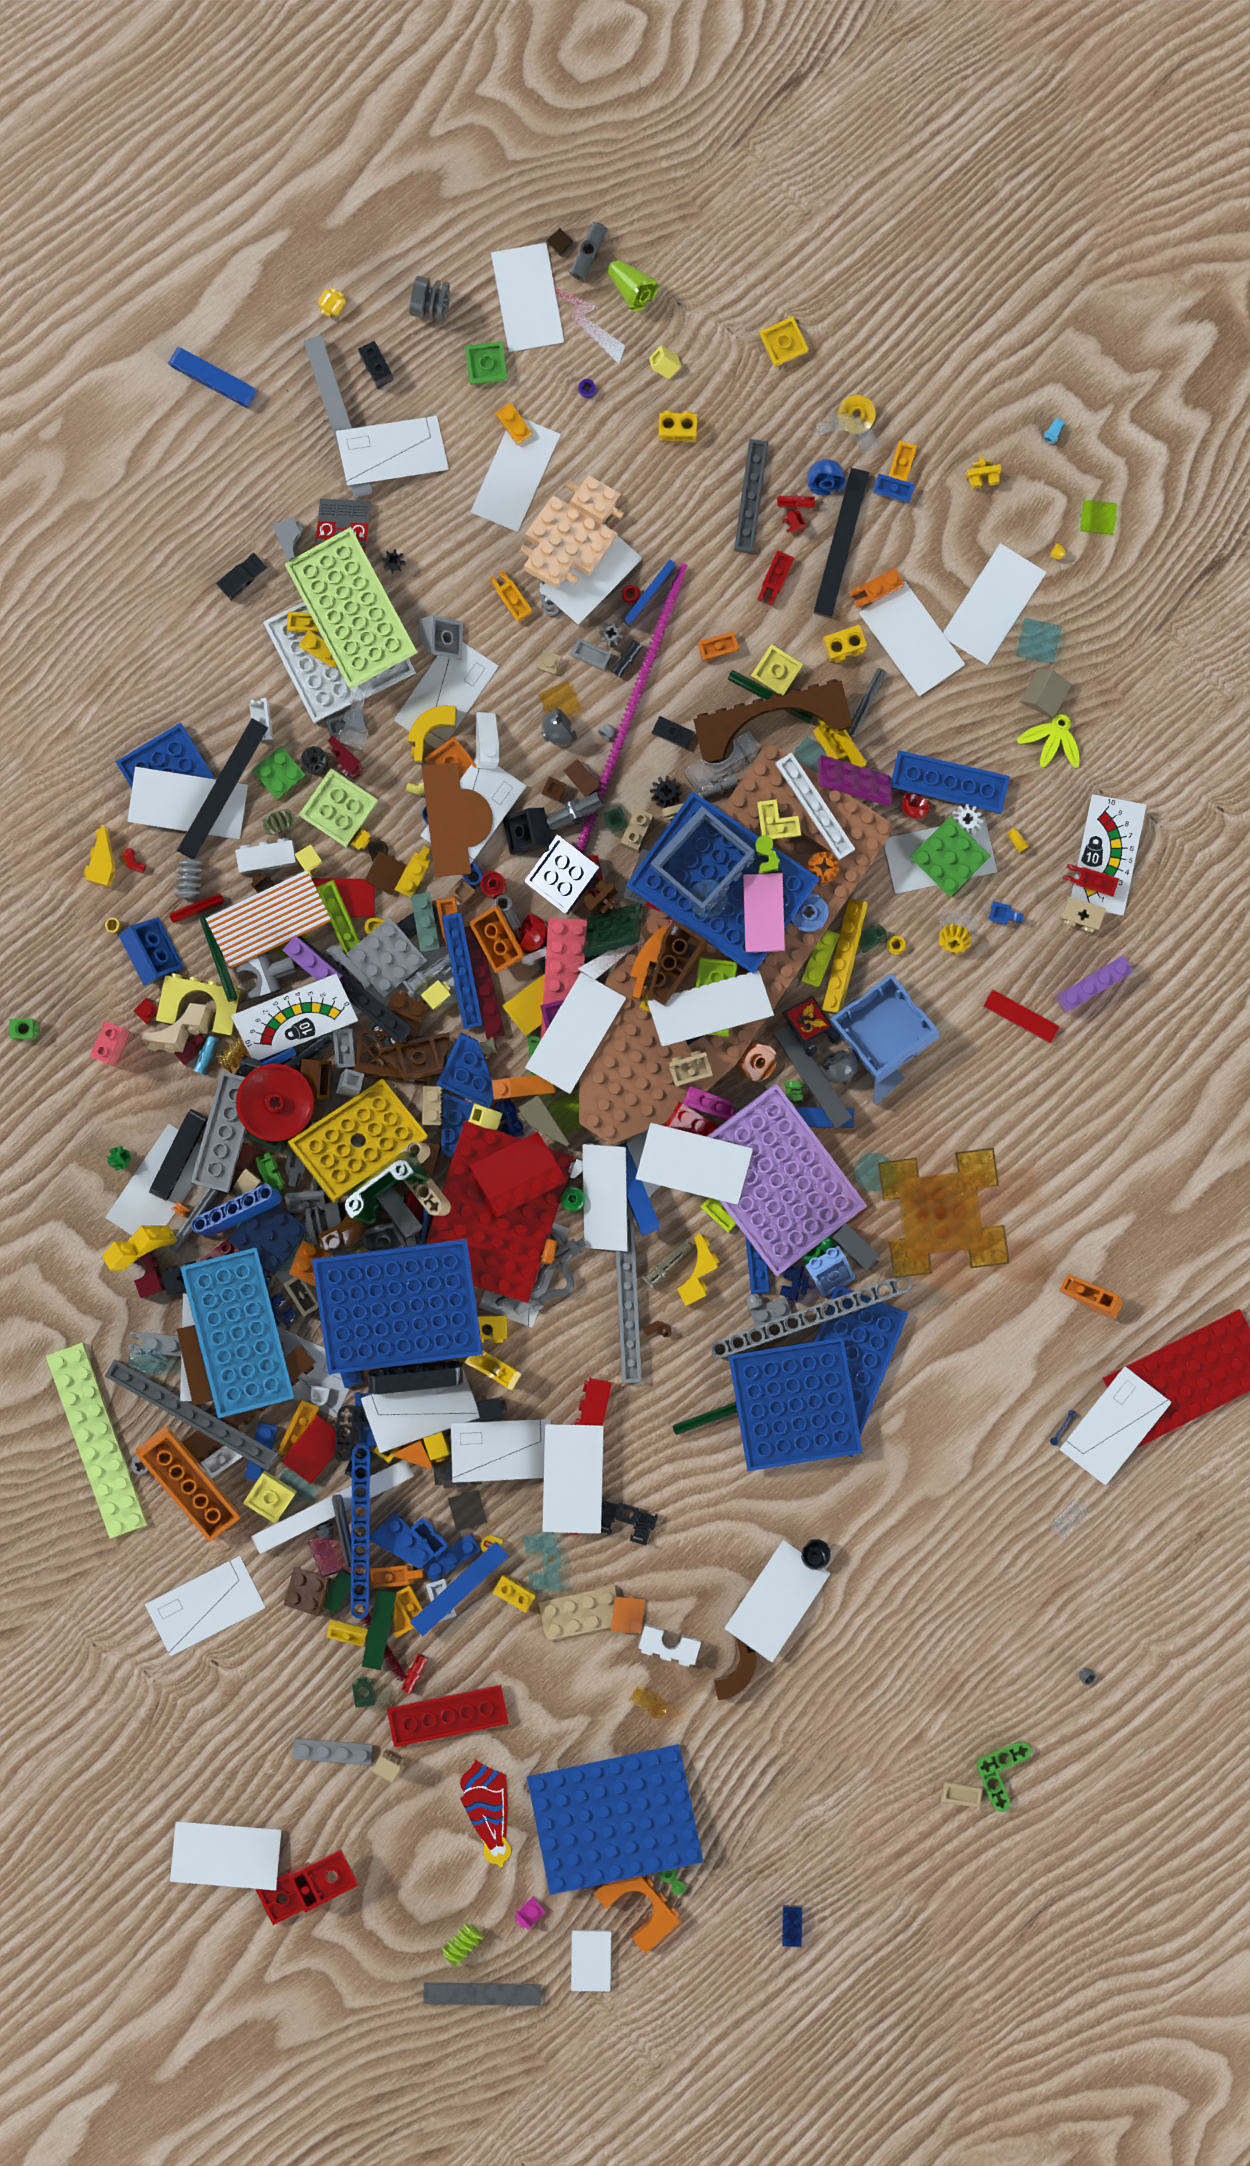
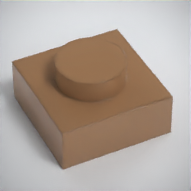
(462, 891)

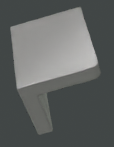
(350, 1083)

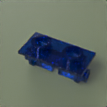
(513, 1126)

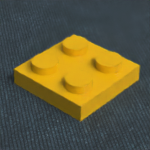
(783, 341)

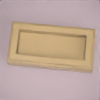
(961, 1794)

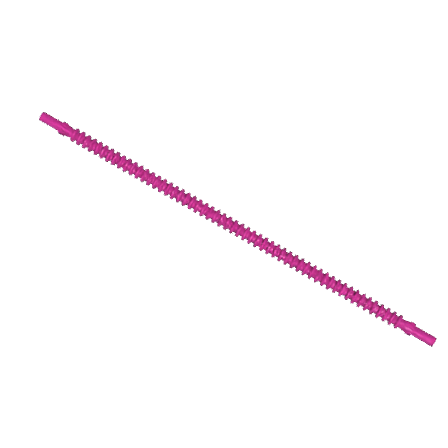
(671, 598)

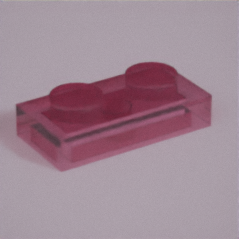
(324, 1556)

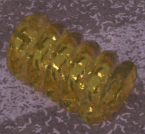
(233, 1053)

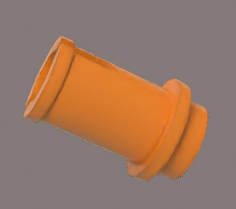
(549, 1252)

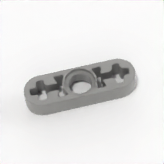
(343, 962)

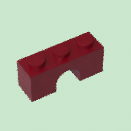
(151, 1281)

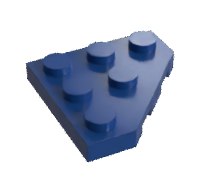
(467, 1072)

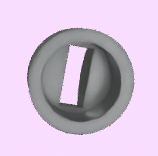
(606, 731)
(754, 1301)

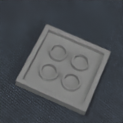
(386, 957)

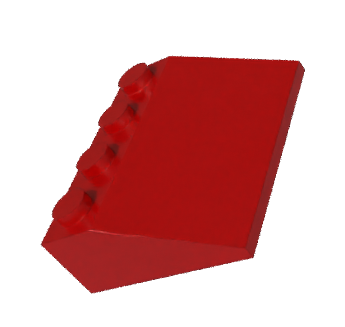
(517, 1174)

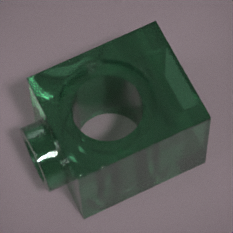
(362, 1701)

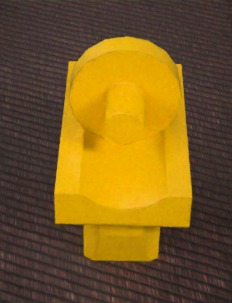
(991, 472)

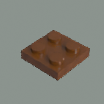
(307, 1591)

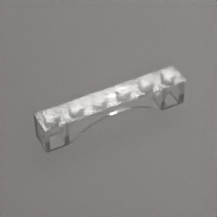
(355, 732)

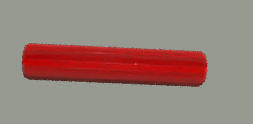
(196, 908)

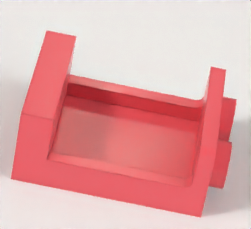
(110, 1044)

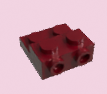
(347, 762)

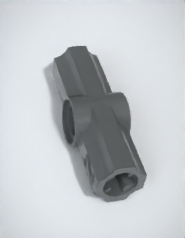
(592, 241)
(575, 811)

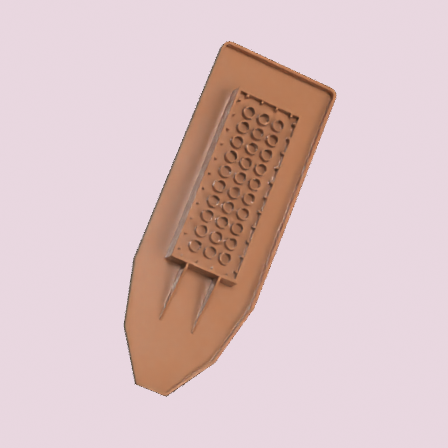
(630, 1072)

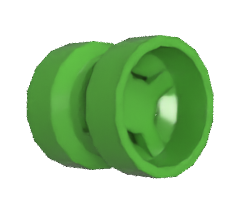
(791, 1094)

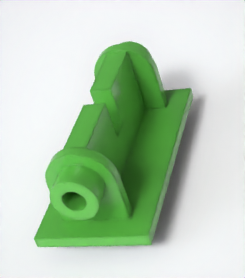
(267, 1168)

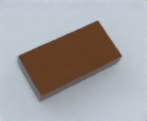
(582, 778)

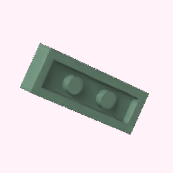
(425, 922)

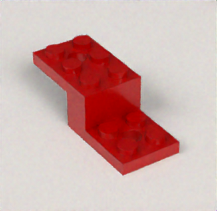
(308, 1887)

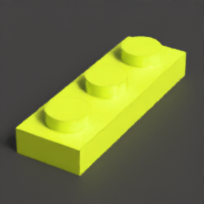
(820, 959)

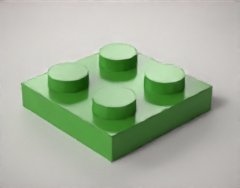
(486, 363)
(279, 773)

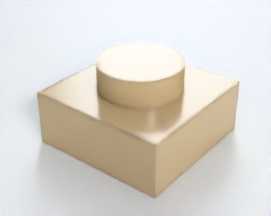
(549, 662)

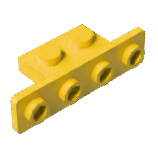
(838, 745)

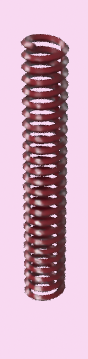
(391, 1656)

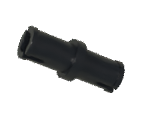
(626, 658)

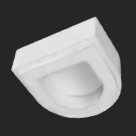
(319, 1395)

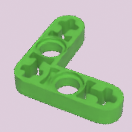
(992, 1772)

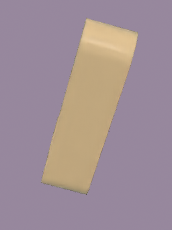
(435, 1195)

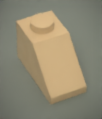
(247, 1182)

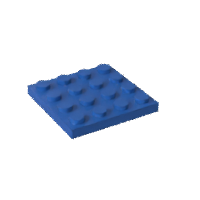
(168, 752)

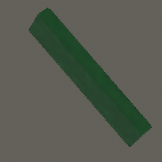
(379, 1629)

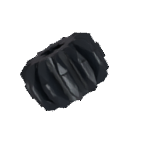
(660, 795)

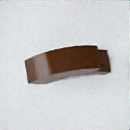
(344, 1233)
(734, 1683)

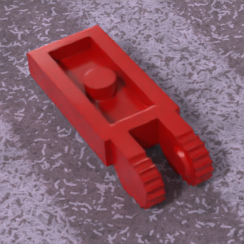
(776, 575)
(1093, 880)

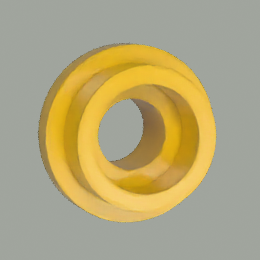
(900, 940)

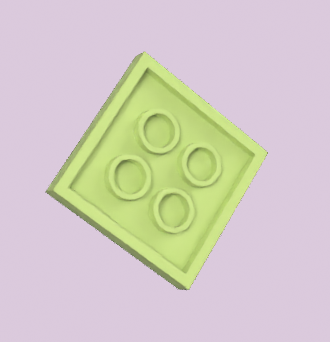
(338, 808)

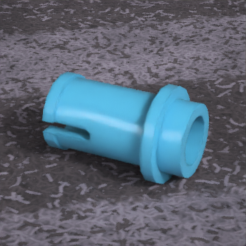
(1051, 435)

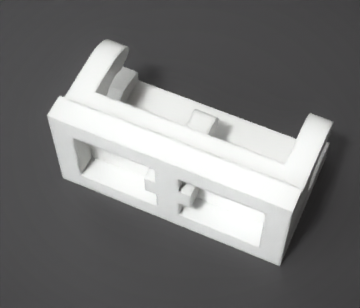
(261, 712)

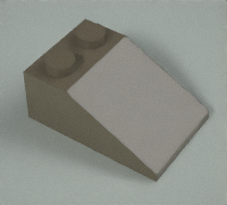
(540, 1119)

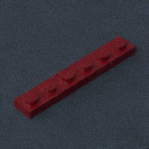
(484, 987)

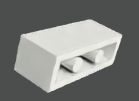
(266, 856)

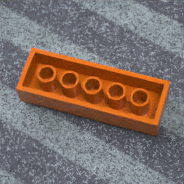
(187, 1483)

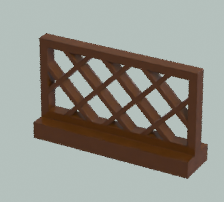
(381, 1071)

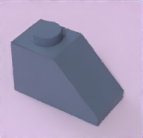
(884, 1087)

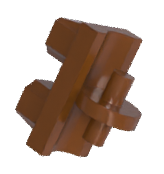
(603, 901)

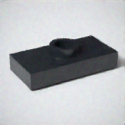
(672, 732)

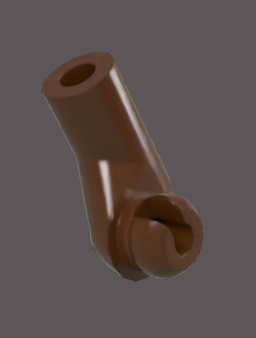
(658, 1327)

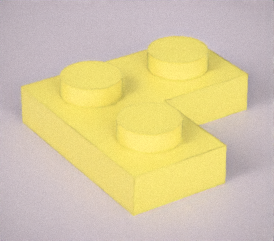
(773, 825)

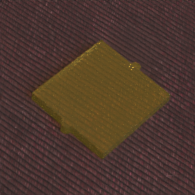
(561, 697)

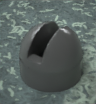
(1087, 1676)

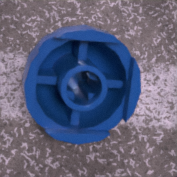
(825, 477)

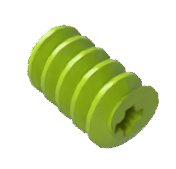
(461, 1944)

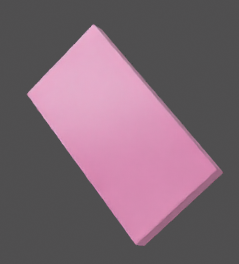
(764, 912)

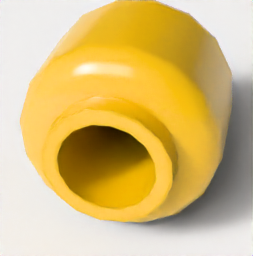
(331, 302)

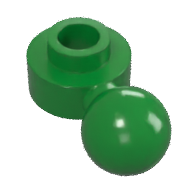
(817, 1250)

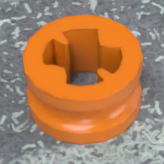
(181, 1209)

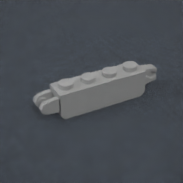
(162, 1343)

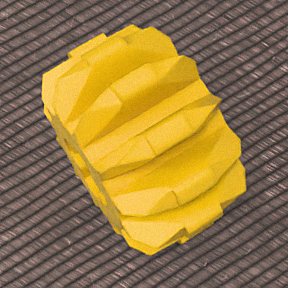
(954, 938)

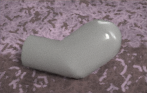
(533, 1302)

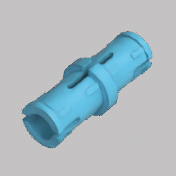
(206, 1055)

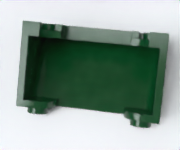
(362, 1199)

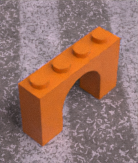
(663, 1916)

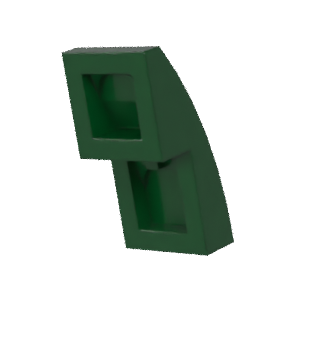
(338, 1590)

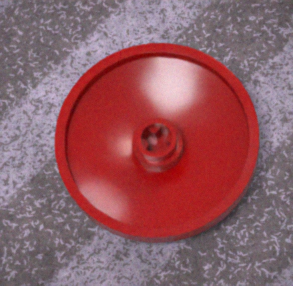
(274, 1102)

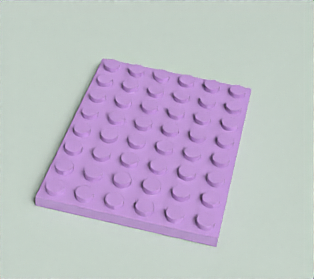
(791, 1185)

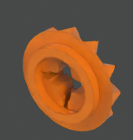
(830, 860)

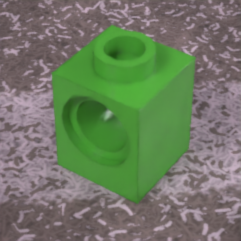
(15, 1029)

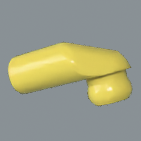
(416, 789)

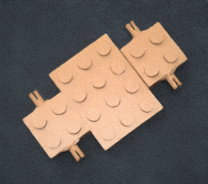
(571, 533)

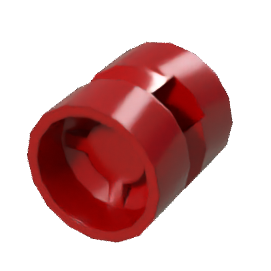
(493, 884)

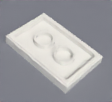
(591, 1960)

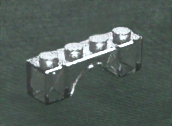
(705, 775)

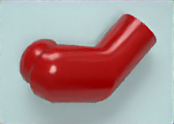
(130, 861)

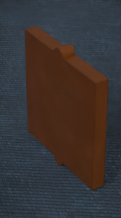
(385, 873)

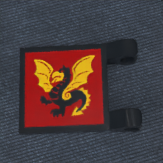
(810, 1022)

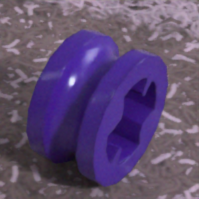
(592, 390)

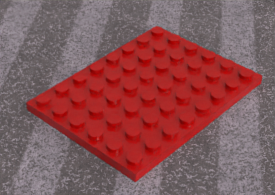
(502, 1248)

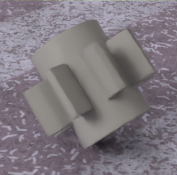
(613, 640)

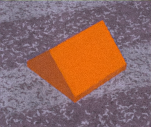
(416, 1454)

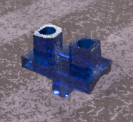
(793, 1291)
(287, 1316)

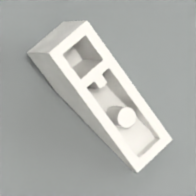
(486, 741)

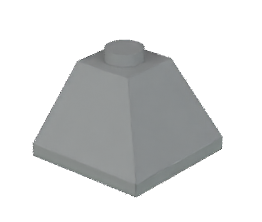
(441, 636)

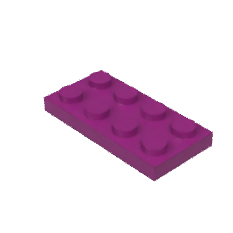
(854, 780)

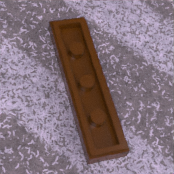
(194, 1365)

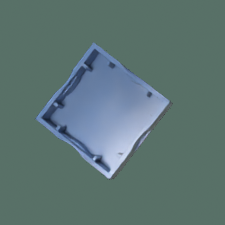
(885, 1028)

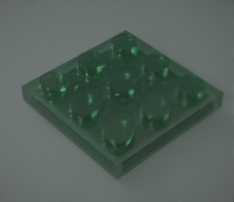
(613, 930)

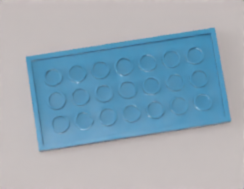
(237, 1332)

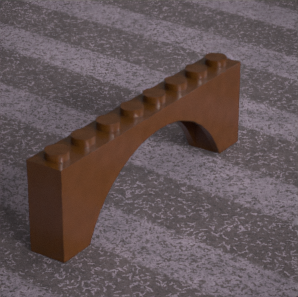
(824, 702)

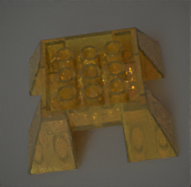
(970, 1172)

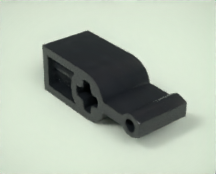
(241, 576)

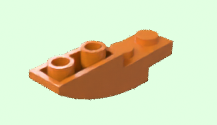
(647, 955)

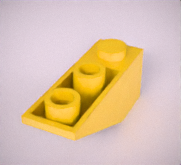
(102, 865)

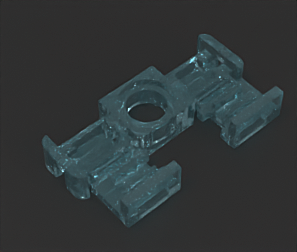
(547, 1542)

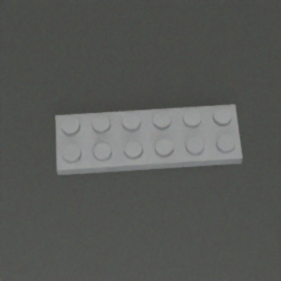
(221, 1138)

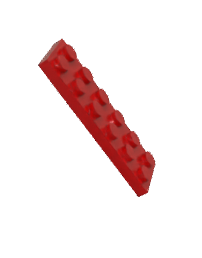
(447, 1715)

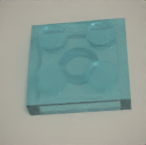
(1038, 641)

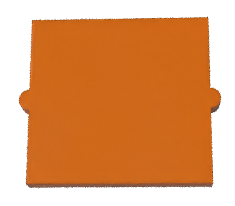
(627, 1614)

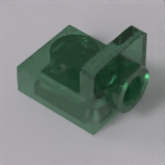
(872, 937)

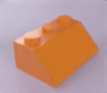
(497, 939)

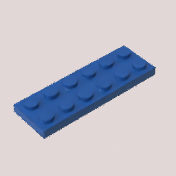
(949, 782)

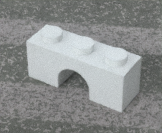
(652, 1643)

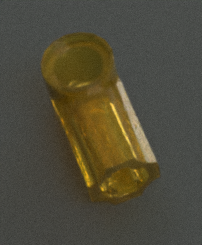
(646, 1701)

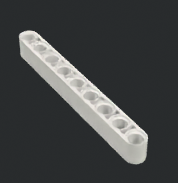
(324, 1509)

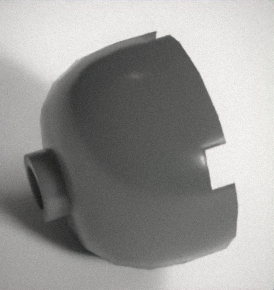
(557, 728)
(840, 1066)

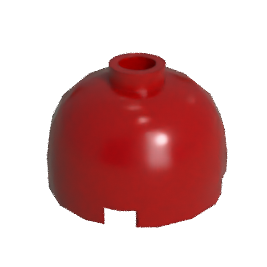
(532, 933)

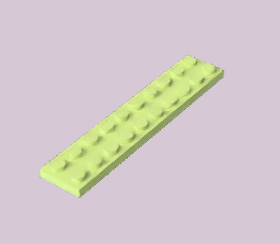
(96, 1440)

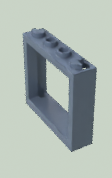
(698, 818)

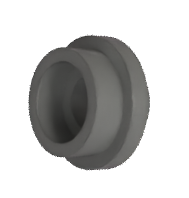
(324, 1529)

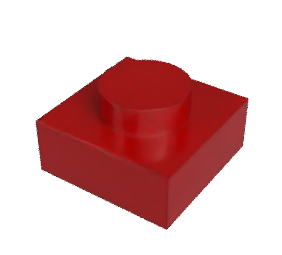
(146, 1010)

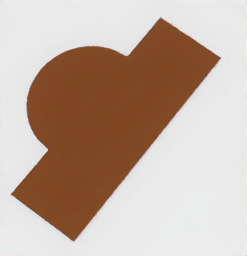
(455, 819)

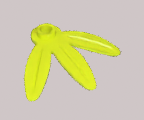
(1056, 734)

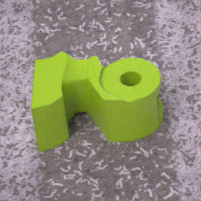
(764, 848)

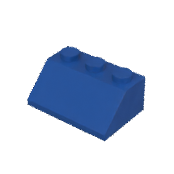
(150, 951)

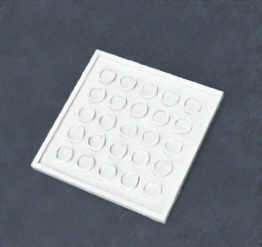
(318, 685)

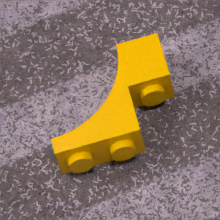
(145, 1239)
(706, 1262)

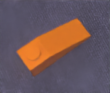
(521, 1087)
(1092, 1296)

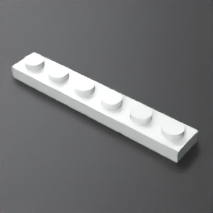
(815, 806)

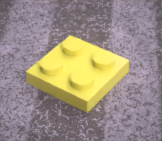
(776, 670)
(269, 1497)

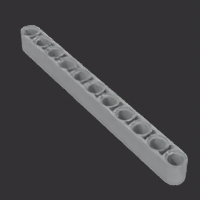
(801, 1317)

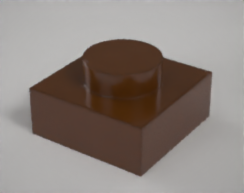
(554, 789)

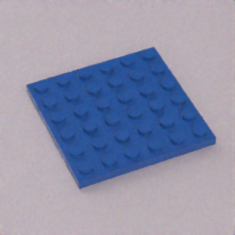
(795, 1404)

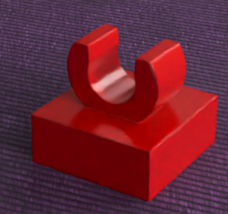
(796, 521)

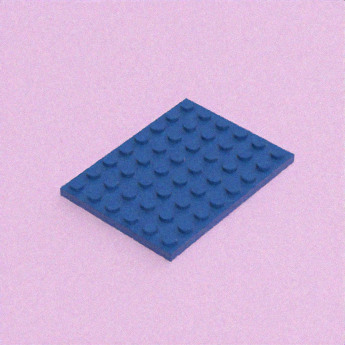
(712, 857)
(397, 1306)
(614, 1819)

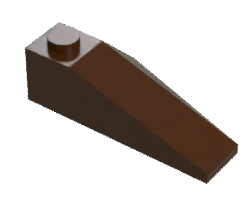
(676, 957)

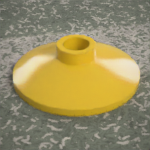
(860, 403)

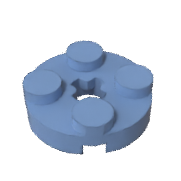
(817, 920)

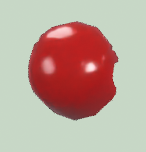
(915, 806)

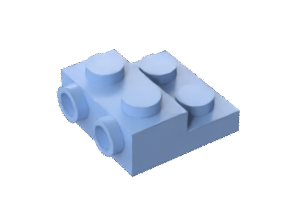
(830, 1270)

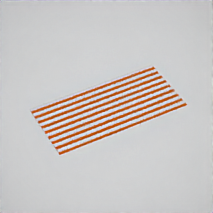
(268, 919)

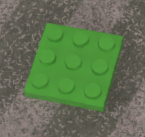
(950, 856)

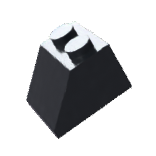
(527, 830)

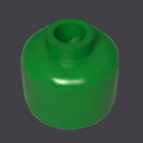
(565, 1201)

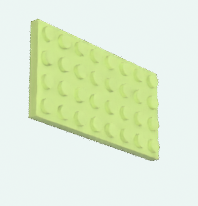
(350, 608)

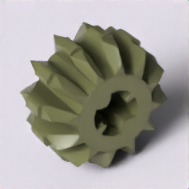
(278, 822)

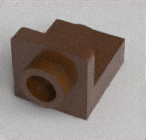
(262, 882)

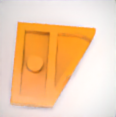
(405, 1609)

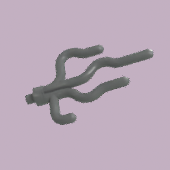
(564, 1254)

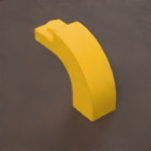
(428, 721)
(494, 1368)

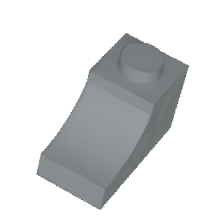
(288, 535)

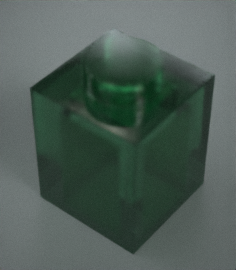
(615, 820)

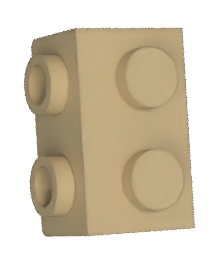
(690, 1068)

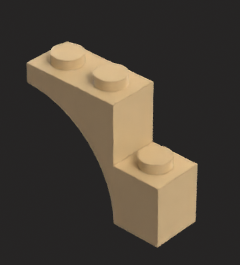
(173, 1039)

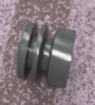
(429, 298)
(322, 1221)

